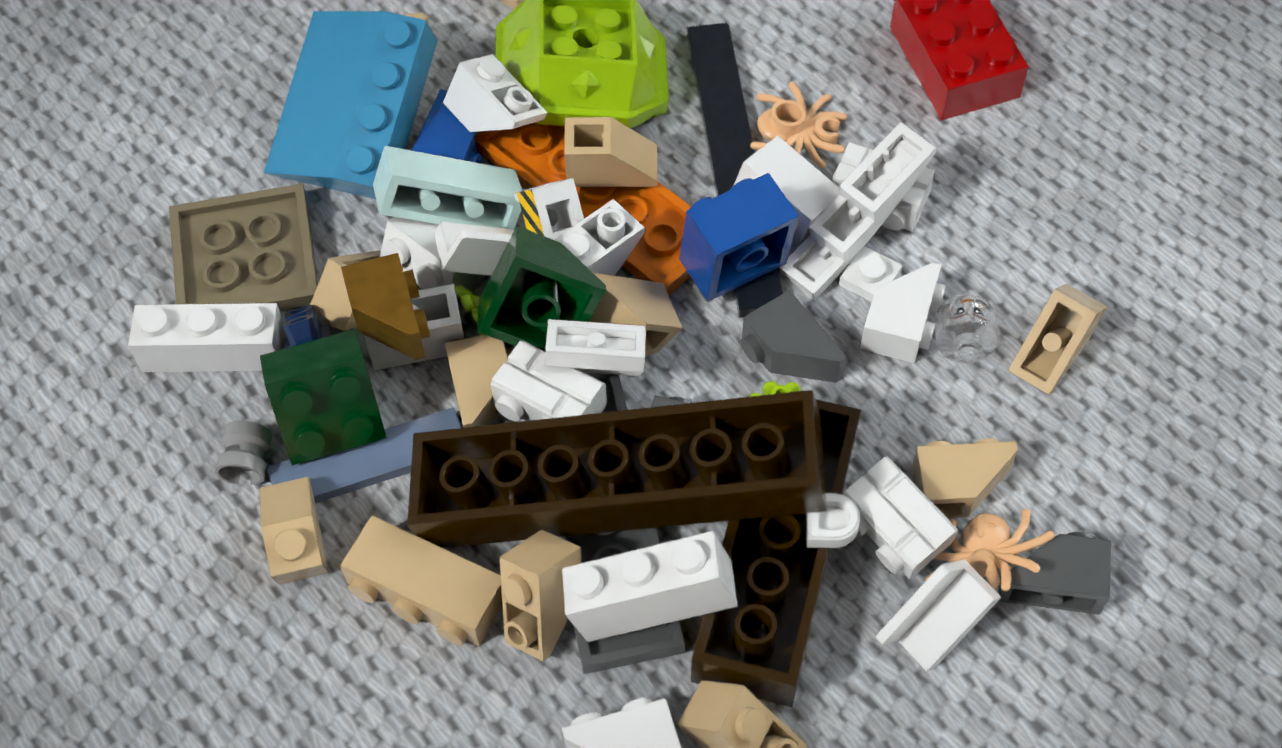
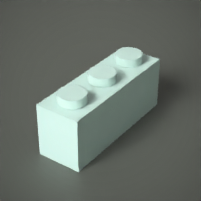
(445, 190)

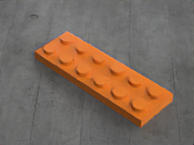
(539, 159)

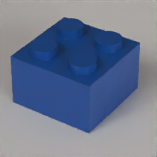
(737, 235)

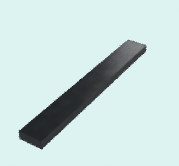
(726, 133)

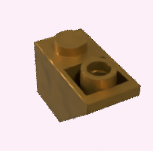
(383, 306)

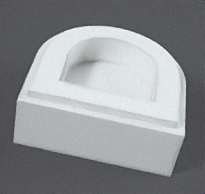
(836, 525)

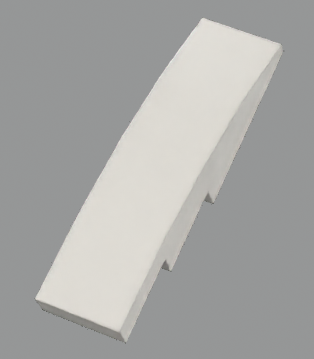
(859, 210)

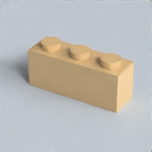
(423, 582)

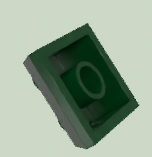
(533, 284)

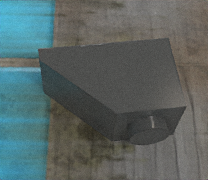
(791, 341)
(1070, 578)

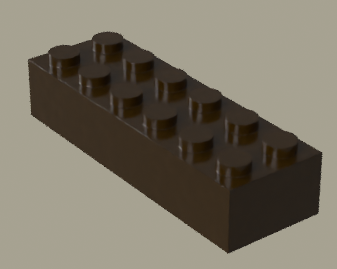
(775, 586)

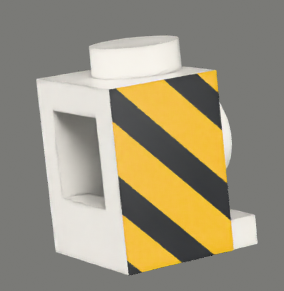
(557, 199)

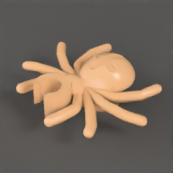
(794, 124)
(990, 548)

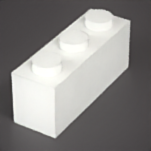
(205, 336)
(649, 587)

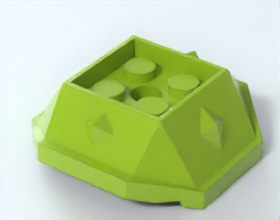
(586, 59)

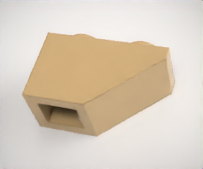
(608, 154)
(641, 304)
(961, 474)
(535, 592)
(733, 718)

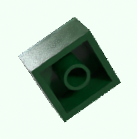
(322, 397)

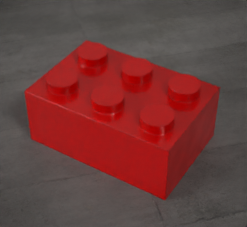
(959, 53)

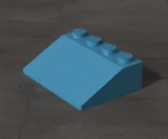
(351, 98)

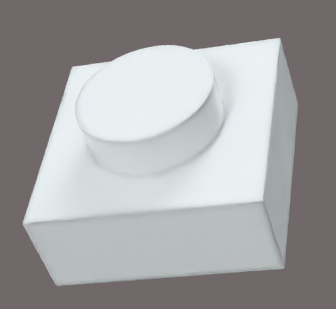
(869, 272)

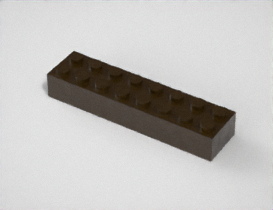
(619, 470)

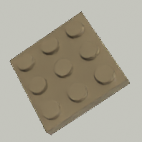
(245, 249)

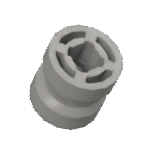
(244, 451)

